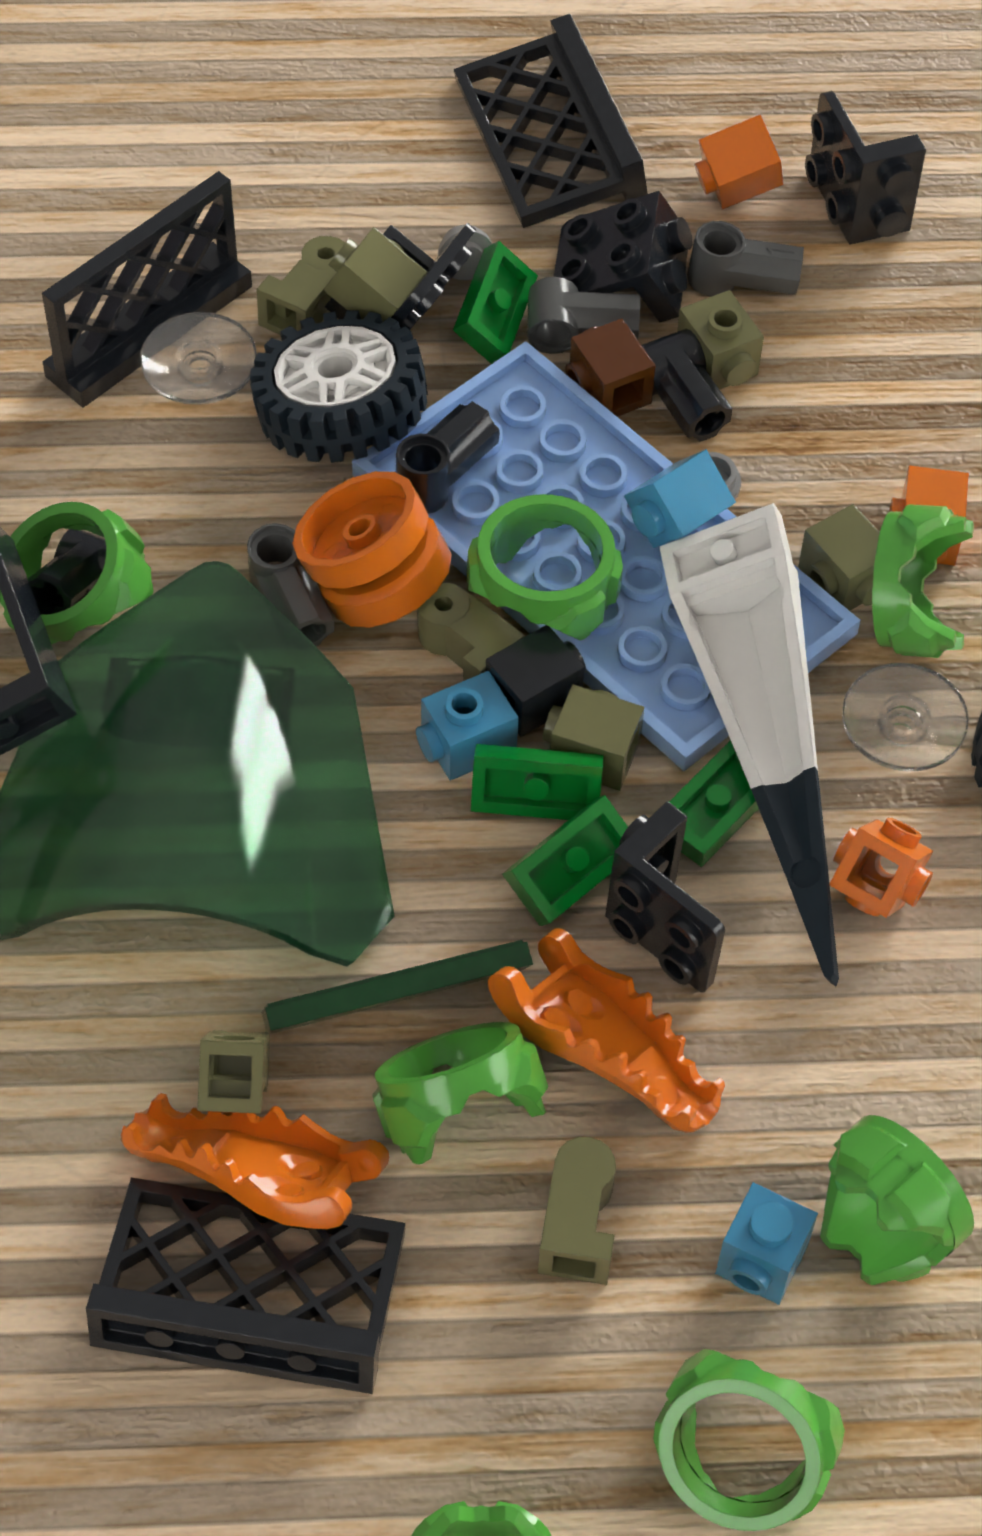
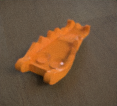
(609, 1029)
(267, 1162)

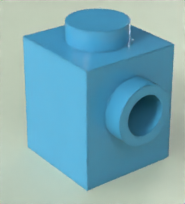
(679, 499)
(463, 717)
(765, 1243)

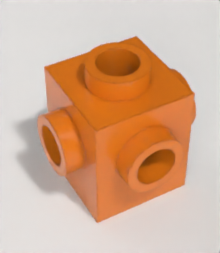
(864, 879)

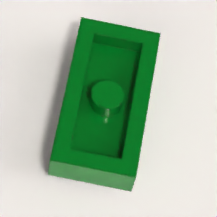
(495, 302)
(534, 781)
(715, 804)
(568, 861)

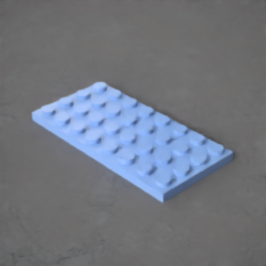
(575, 448)

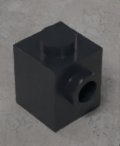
(536, 675)

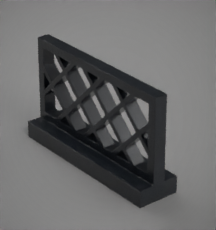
(595, 117)
(200, 282)
(224, 1332)

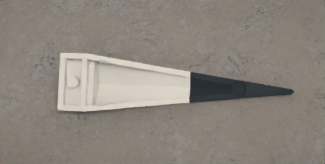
(747, 632)

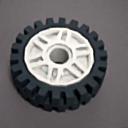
(339, 386)

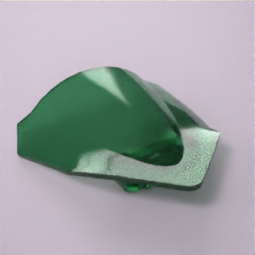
(200, 779)

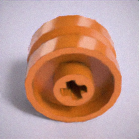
(372, 549)

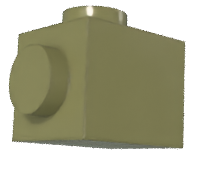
(373, 275)
(727, 337)
(842, 556)
(597, 725)

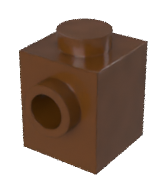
(612, 367)

